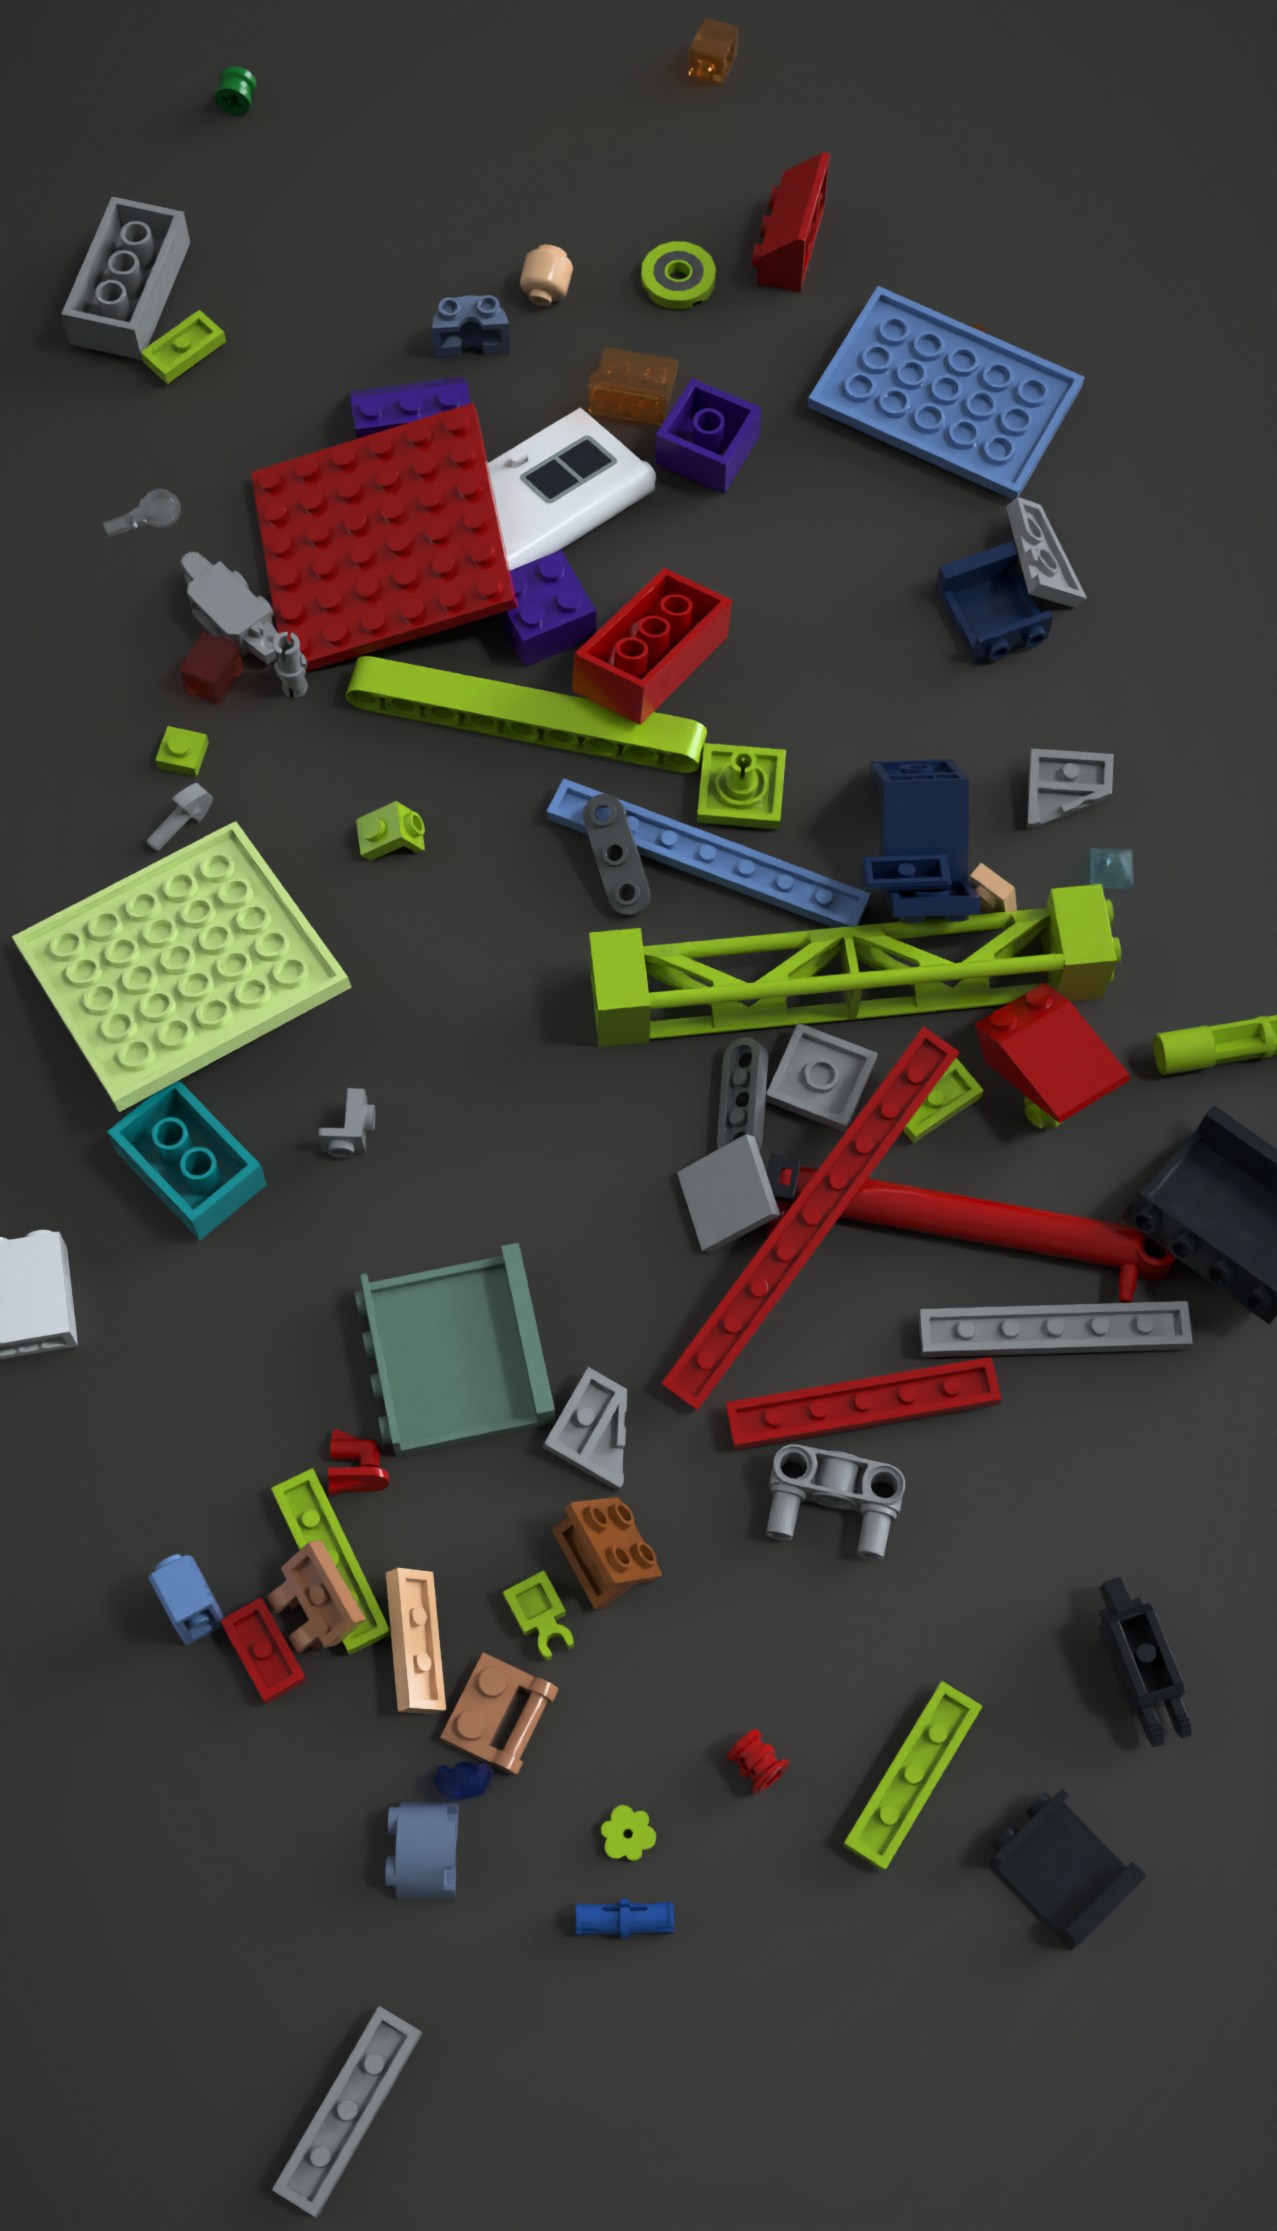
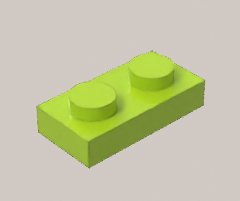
(183, 346)
(949, 1097)

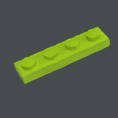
(312, 1520)
(912, 1776)

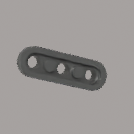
(626, 870)
(737, 1087)

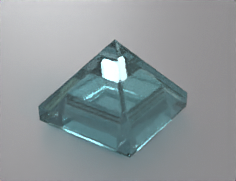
(1111, 867)

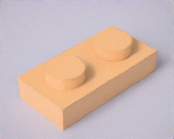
(994, 891)

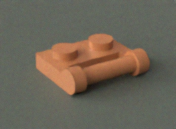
(485, 1708)

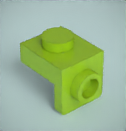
(389, 830)

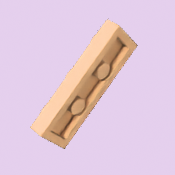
(415, 1641)

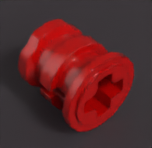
(757, 1761)

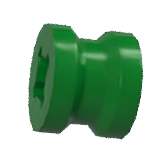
(235, 90)

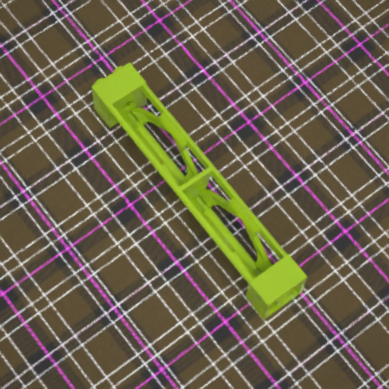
(1071, 926)

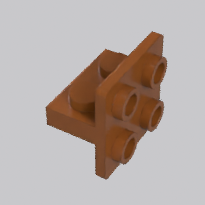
(605, 1549)

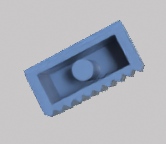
(186, 1598)

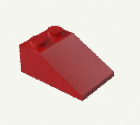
(1049, 1053)

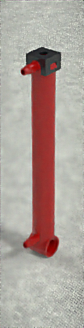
(986, 1223)

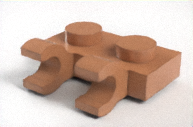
(323, 1595)

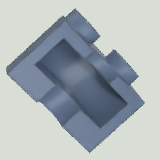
(470, 323)
(424, 1850)

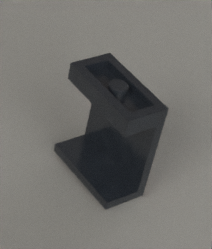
(1063, 1869)

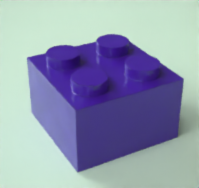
(708, 435)
(550, 611)

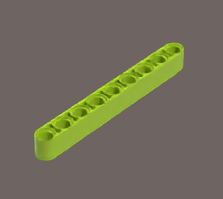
(524, 714)

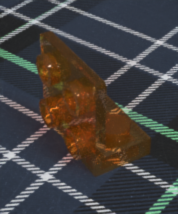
(632, 386)

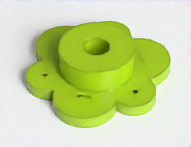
(624, 1820)

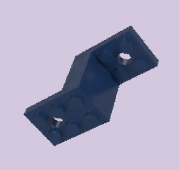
(926, 814)

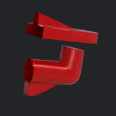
(367, 1476)

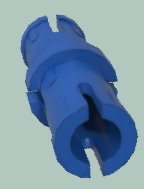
(625, 1918)

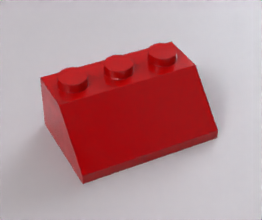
(792, 225)

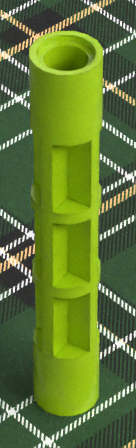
(1215, 1045)

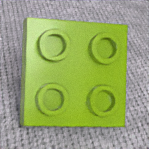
(741, 786)

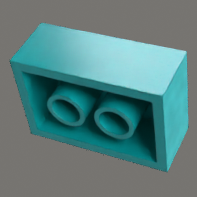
(187, 1158)

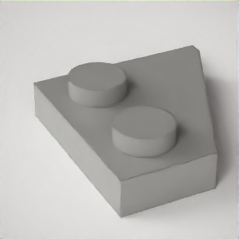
(1065, 783)
(593, 1429)

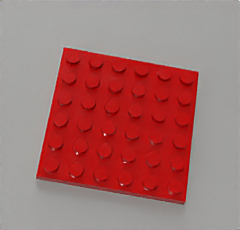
(384, 538)

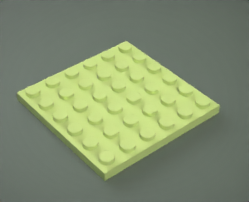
(180, 965)

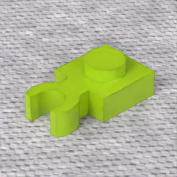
(537, 1609)

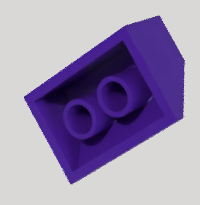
(399, 404)

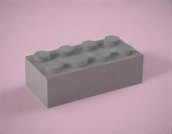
(126, 278)

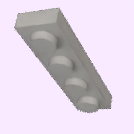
(347, 2111)

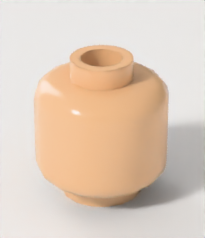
(546, 275)

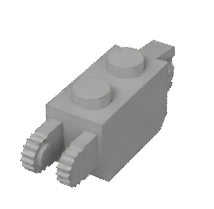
(228, 608)

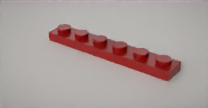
(862, 1403)

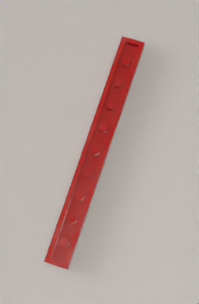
(809, 1219)

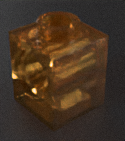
(713, 51)

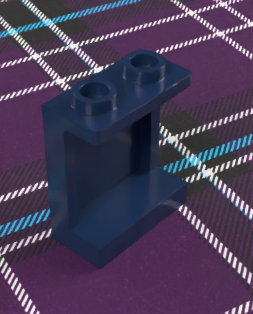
(991, 604)

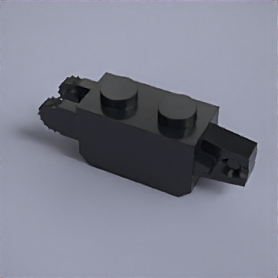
(1142, 1661)

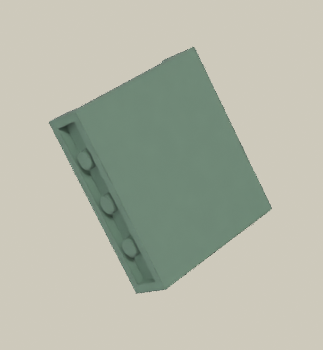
(456, 1354)

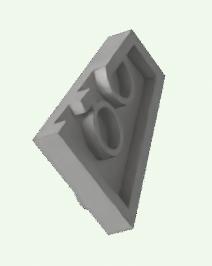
(1041, 555)

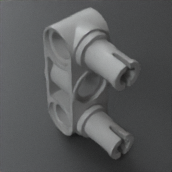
(836, 1482)

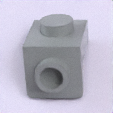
(352, 1138)

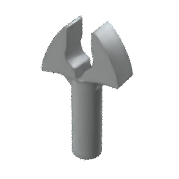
(192, 803)

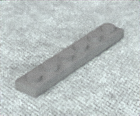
(1055, 1329)

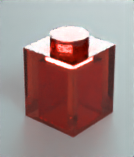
(211, 668)

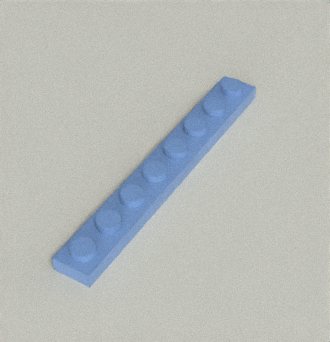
(722, 861)

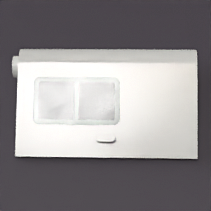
(564, 486)

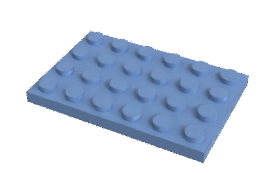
(946, 392)

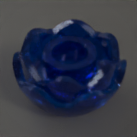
(463, 1780)

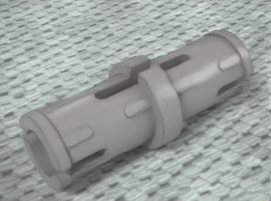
(290, 665)

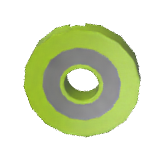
(674, 258)

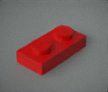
(263, 1650)

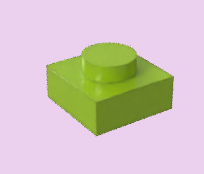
(182, 751)

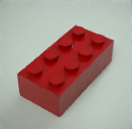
(651, 645)

